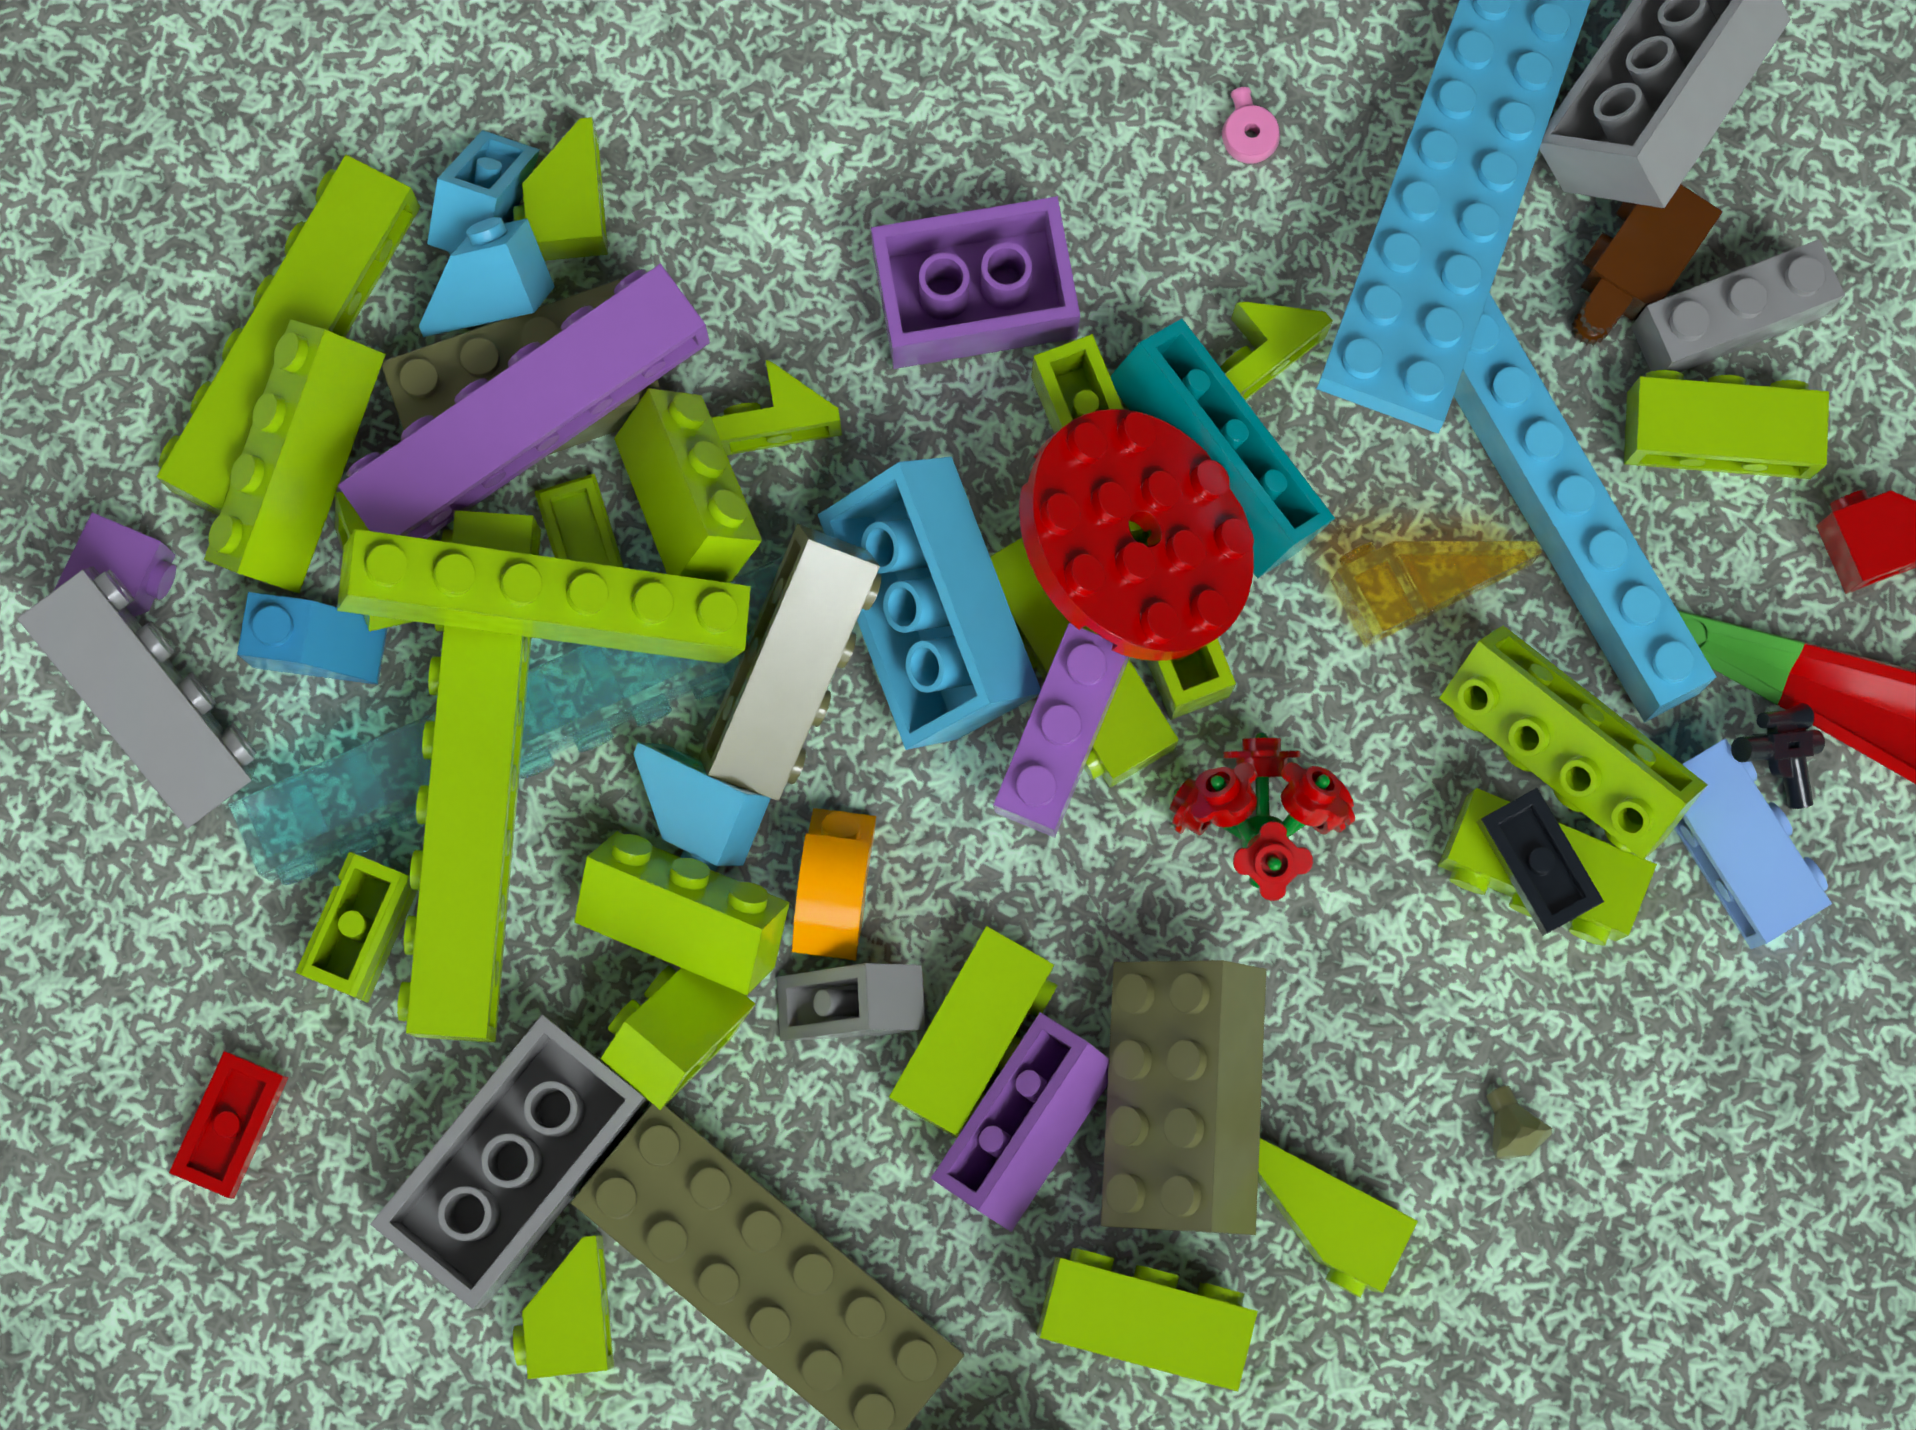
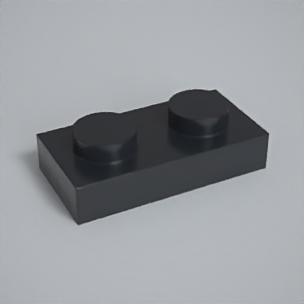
(1540, 861)

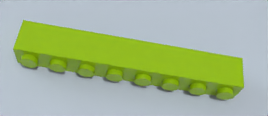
(468, 812)

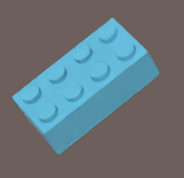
(940, 615)

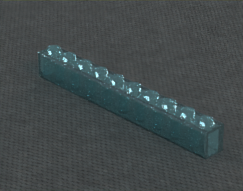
(377, 784)

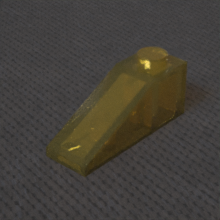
(1416, 579)

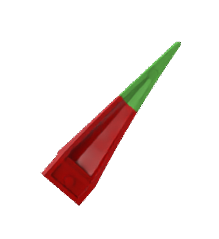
(1851, 696)

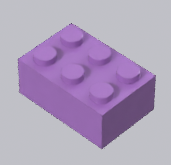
(975, 282)

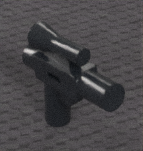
(1786, 750)

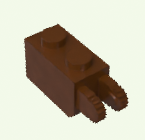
(1641, 260)

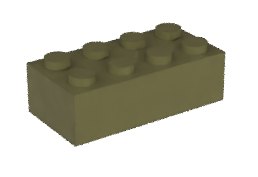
(432, 376)
(1184, 1096)

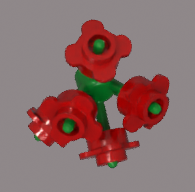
(1227, 800)

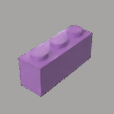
(1061, 731)
(1024, 1122)

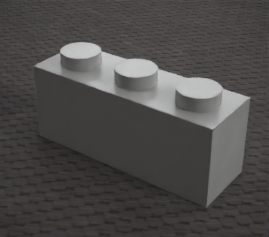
(1738, 309)

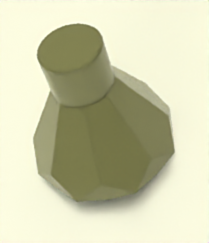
(1515, 1128)

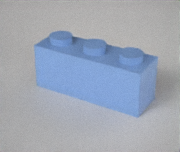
(1748, 850)

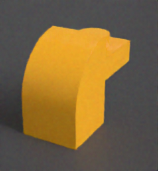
(833, 884)

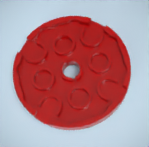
(1078, 539)

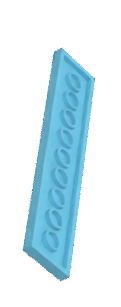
(1451, 208)

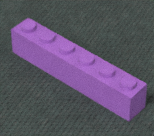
(528, 408)

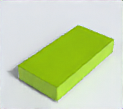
(579, 522)

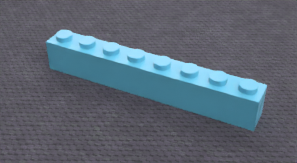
(1577, 522)

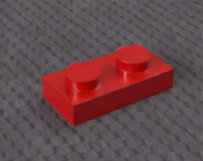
(228, 1125)

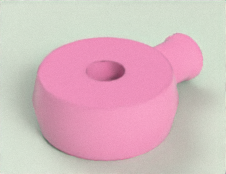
(1247, 118)

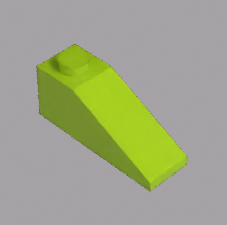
(1335, 1221)

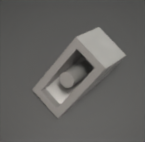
(851, 1002)

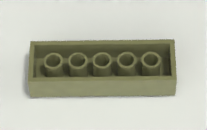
(766, 1276)

